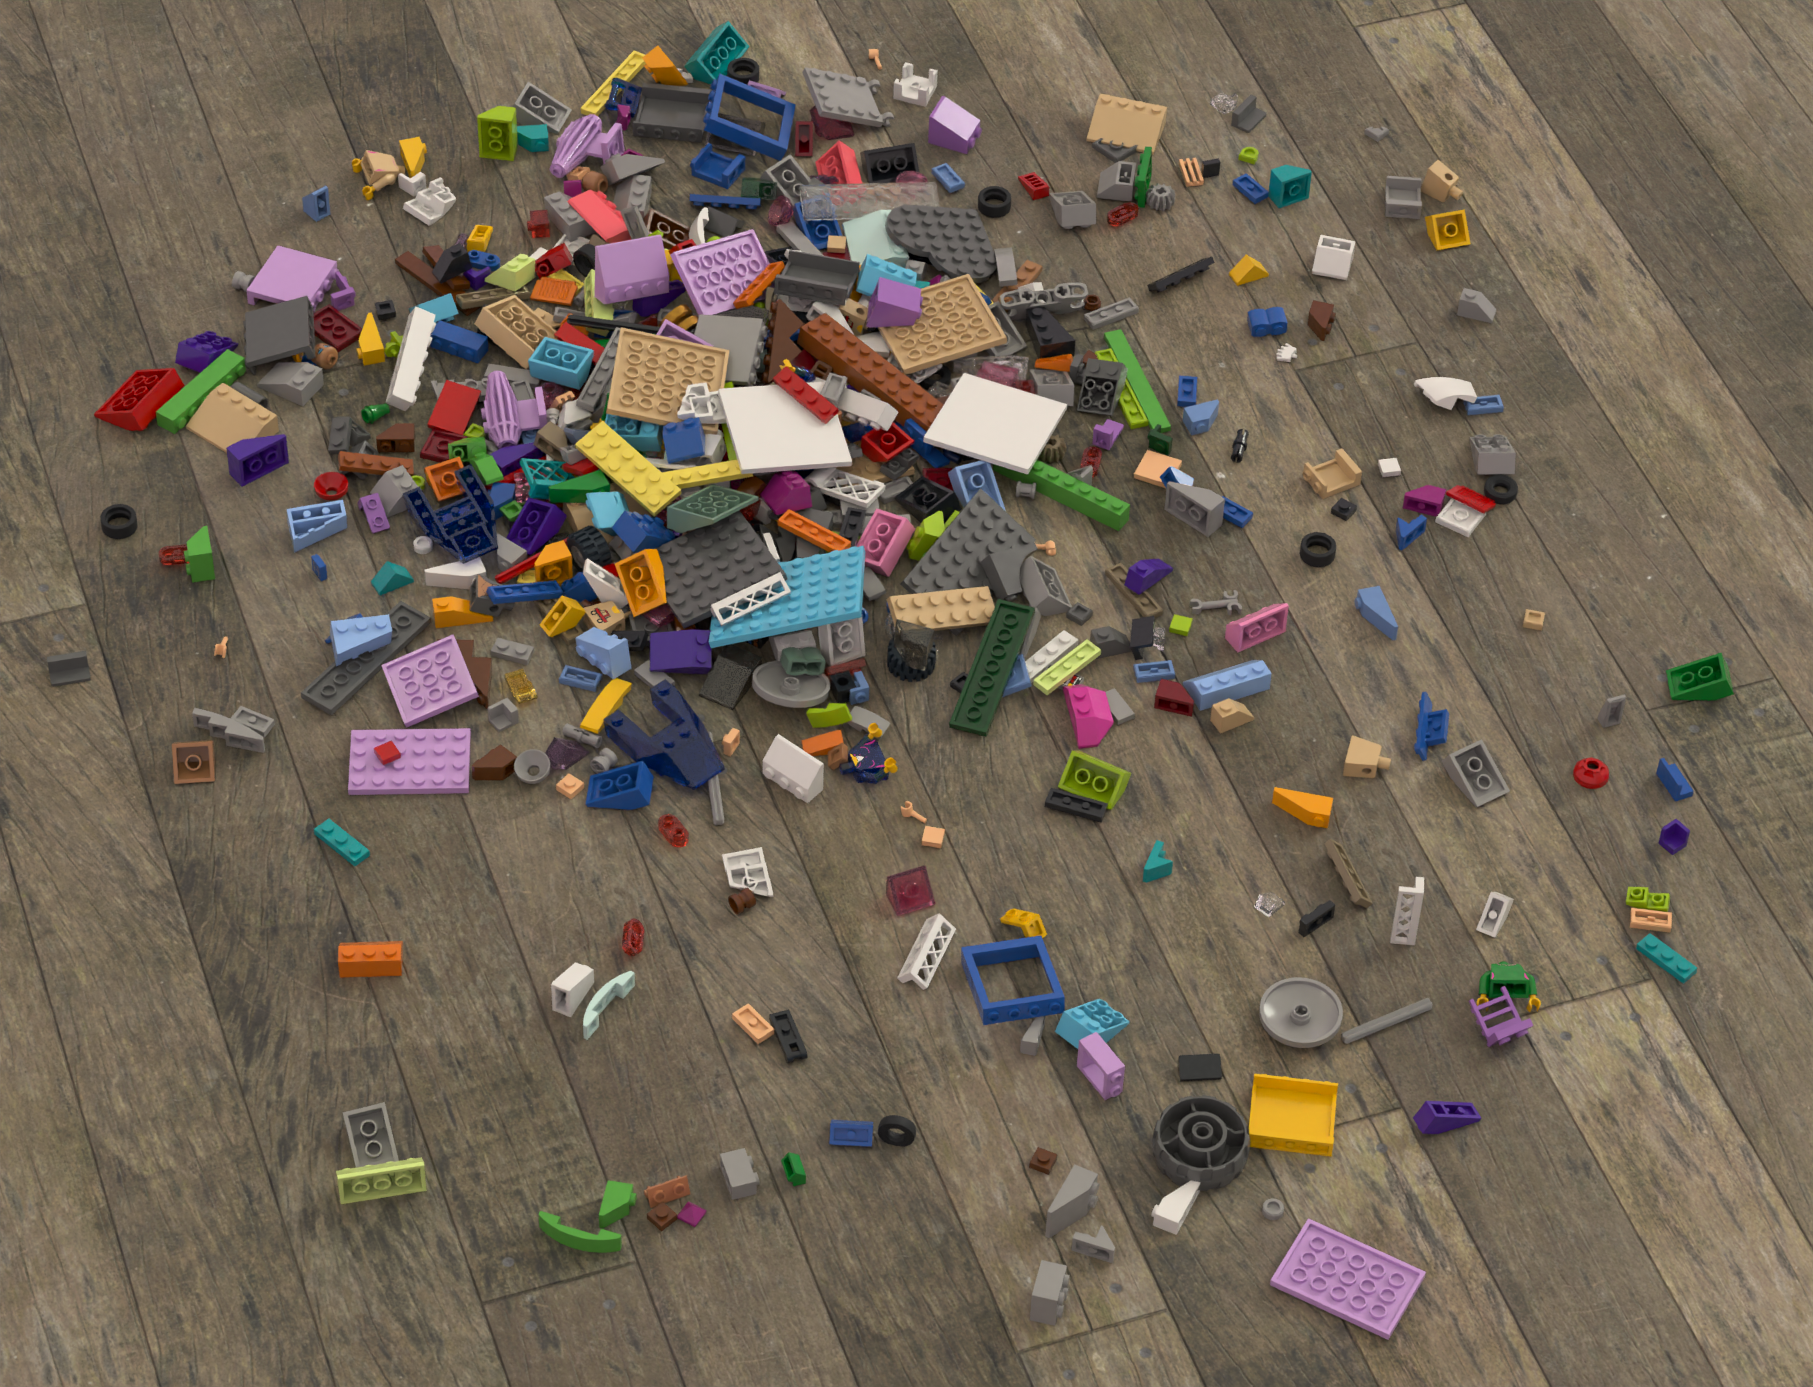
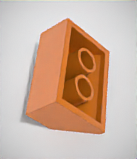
(370, 959)

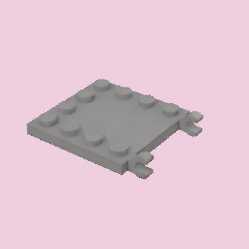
(845, 97)

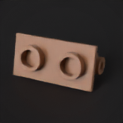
(667, 1191)

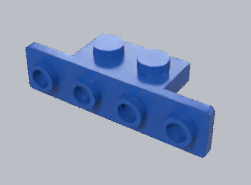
(926, 450)
(1431, 727)

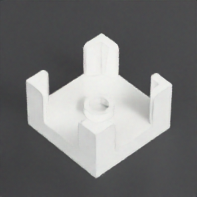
(915, 88)

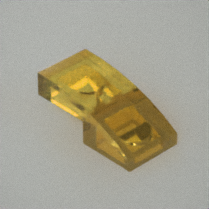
(520, 686)

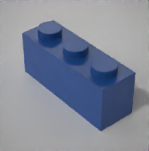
(459, 341)

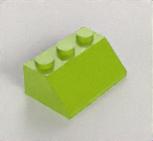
(498, 133)
(1094, 778)

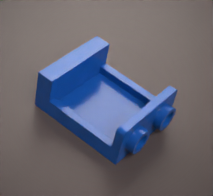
(716, 167)

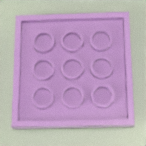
(430, 680)

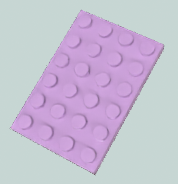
(721, 271)
(429, 762)
(1348, 1278)

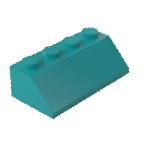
(716, 53)

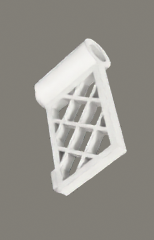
(827, 477)

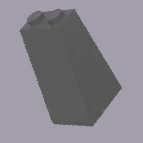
(825, 519)

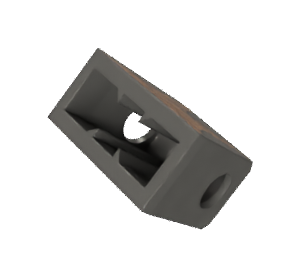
(481, 602)

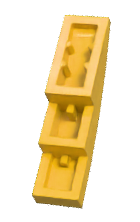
(605, 704)

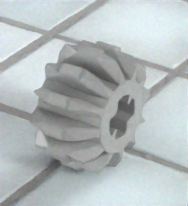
(1160, 197)

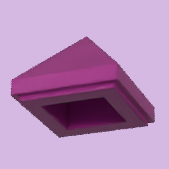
(691, 1214)

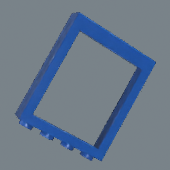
(742, 135)
(1015, 1008)

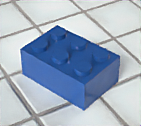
(642, 531)

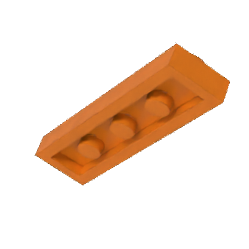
(760, 283)
(812, 532)

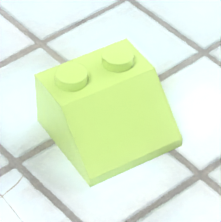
(514, 273)

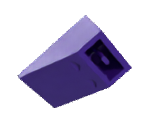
(202, 350)

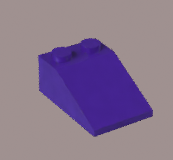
(256, 457)
(536, 525)
(680, 652)

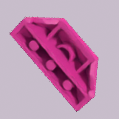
(1088, 714)

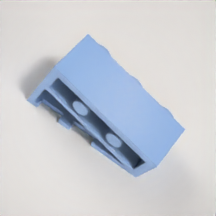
(315, 522)

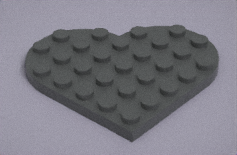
(947, 236)

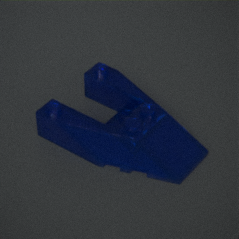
(462, 527)
(678, 750)

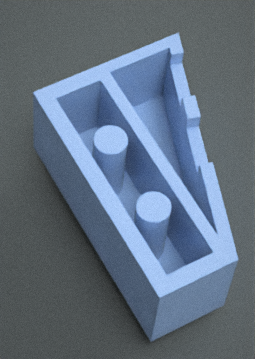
(359, 635)
(604, 651)

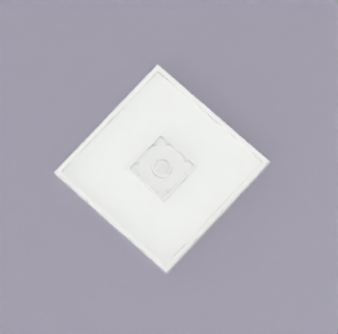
(995, 423)
(779, 433)

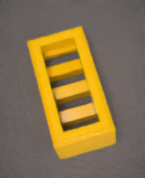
(479, 238)

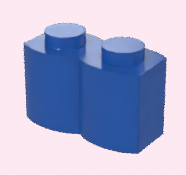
(1267, 321)

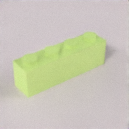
(594, 307)

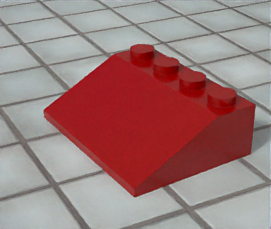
(140, 398)

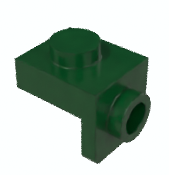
(1159, 441)

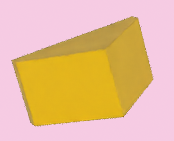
(1247, 271)

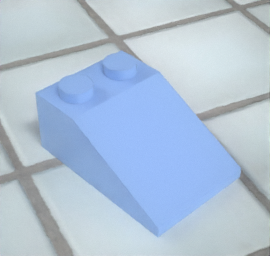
(972, 477)

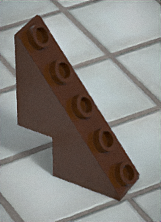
(778, 344)
(479, 669)

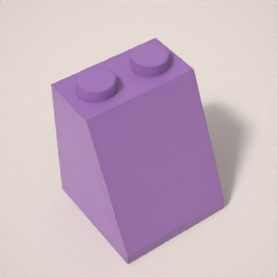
(953, 127)
(893, 304)

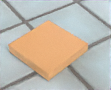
(1153, 466)

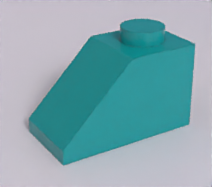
(533, 137)

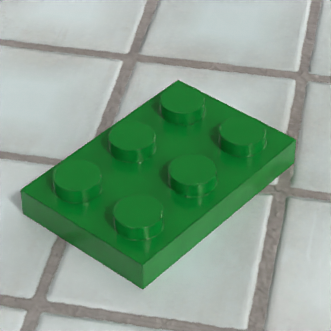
(1142, 181)

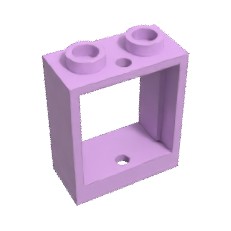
(1100, 1066)

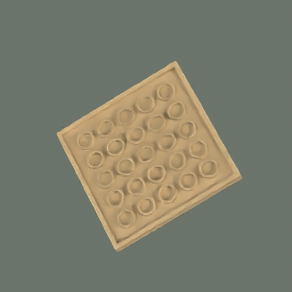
(951, 326)
(654, 376)

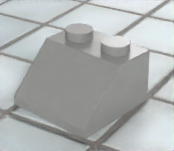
(390, 490)

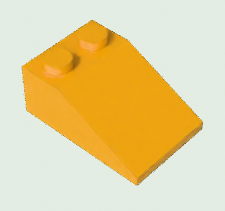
(643, 581)

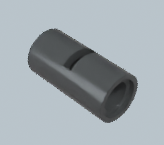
(251, 394)

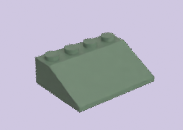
(706, 507)

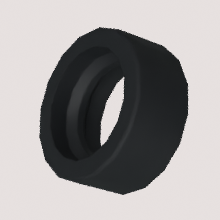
(743, 64)
(991, 210)
(581, 261)
(118, 511)
(1315, 559)

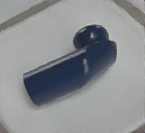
(952, 456)

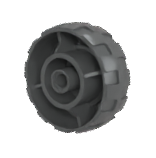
(1201, 1142)

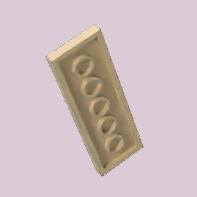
(944, 608)

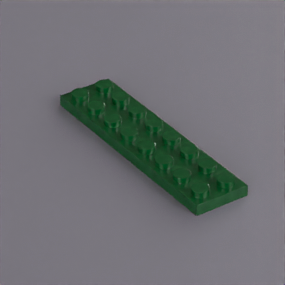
(992, 667)

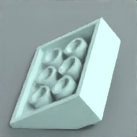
(869, 236)

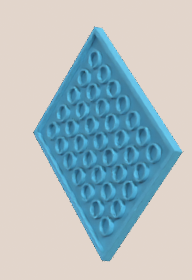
(822, 592)

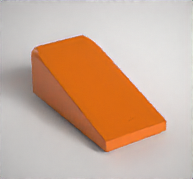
(1058, 363)
(822, 743)

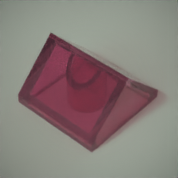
(909, 890)

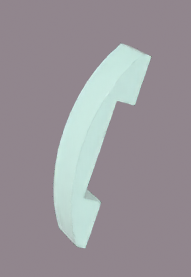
(618, 986)

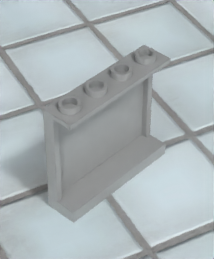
(739, 335)

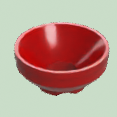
(328, 482)
(1589, 777)

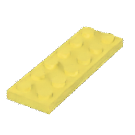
(628, 468)

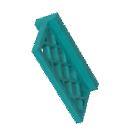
(539, 486)

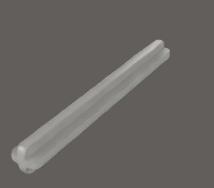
(1386, 1020)

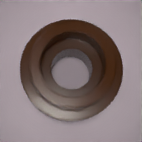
(1092, 302)

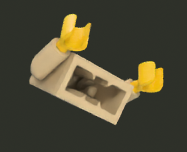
(379, 170)

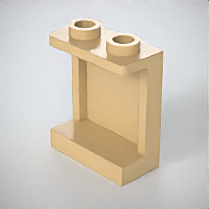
(1333, 475)

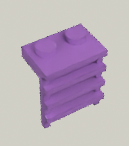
(1504, 1031)

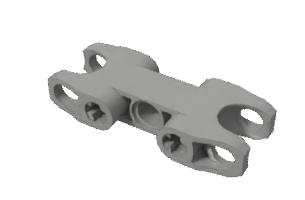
(1057, 300)

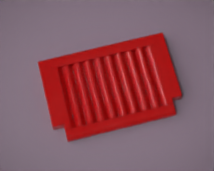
(1471, 498)

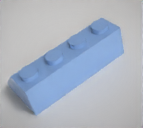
(1230, 683)

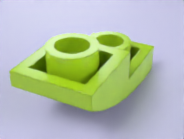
(833, 715)
(1641, 898)

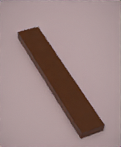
(423, 273)

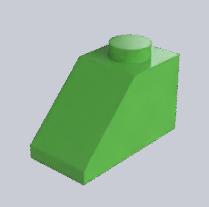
(486, 468)
(616, 1202)

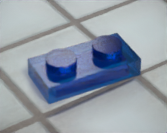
(855, 431)

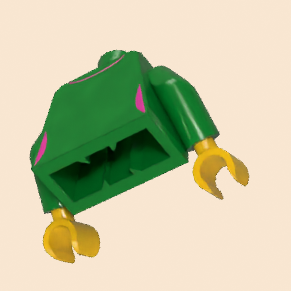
(1514, 978)

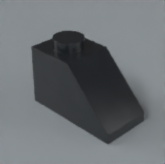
(452, 263)

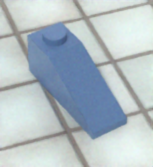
(1376, 610)

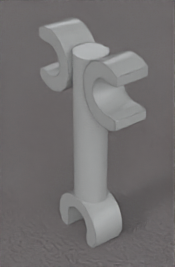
(1228, 601)

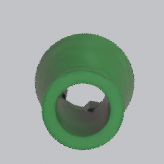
(374, 412)

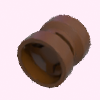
(743, 900)

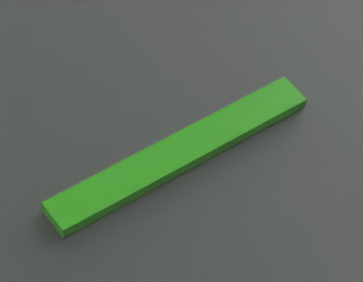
(1137, 380)

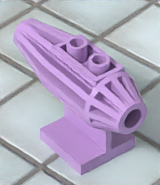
(585, 139)
(506, 415)

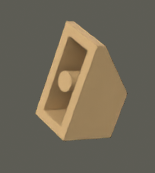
(1229, 714)

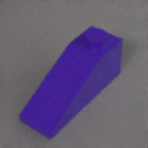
(652, 304)
(509, 457)
(1145, 574)
(1442, 1116)

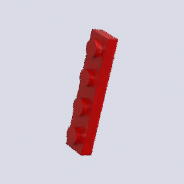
(805, 395)

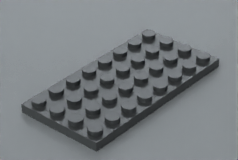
(958, 552)

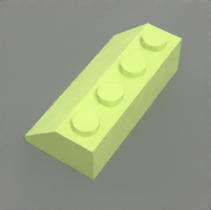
(381, 1180)

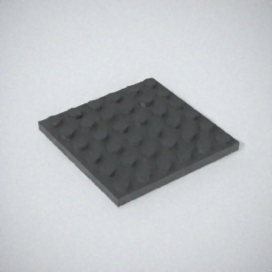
(713, 566)

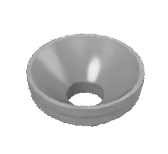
(528, 760)

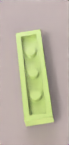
(1067, 667)

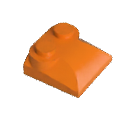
(443, 479)

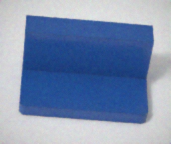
(1673, 780)
(851, 1133)

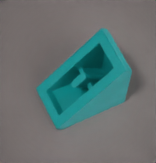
(390, 578)

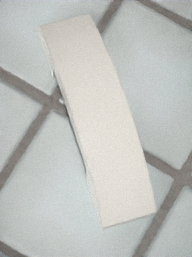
(697, 228)

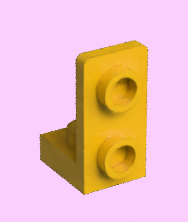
(1029, 922)

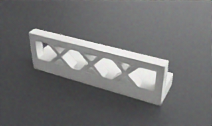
(748, 595)
(1411, 916)
(924, 946)

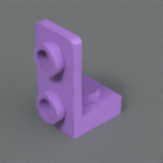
(345, 297)
(1106, 435)
(374, 512)

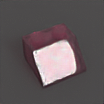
(830, 128)
(998, 373)

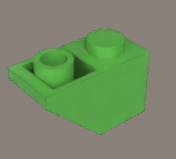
(467, 448)

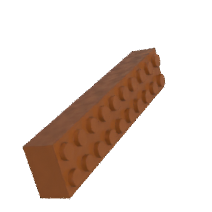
(868, 370)

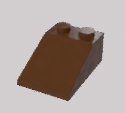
(673, 230)

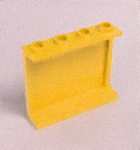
(1292, 1114)

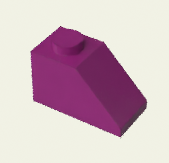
(1425, 500)

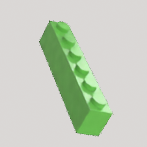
(185, 403)

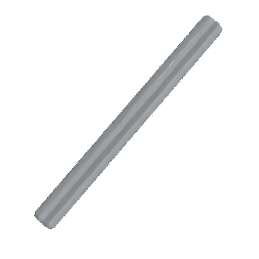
(715, 797)

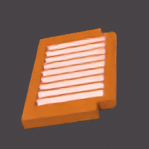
(554, 291)

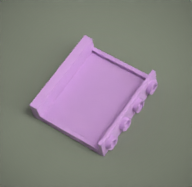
(292, 275)

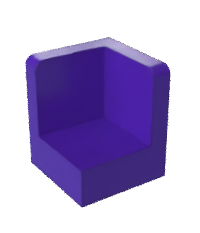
(477, 278)
(1674, 836)

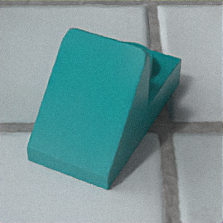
(1157, 865)

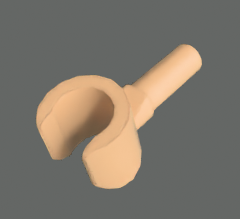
(874, 54)
(1049, 546)
(220, 649)
(908, 812)

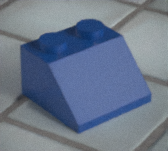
(684, 440)

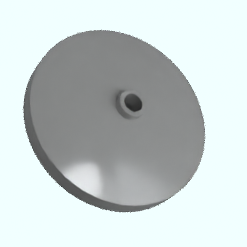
(780, 688)
(1301, 1012)

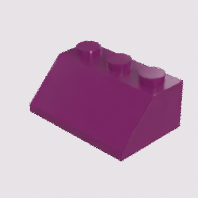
(786, 492)

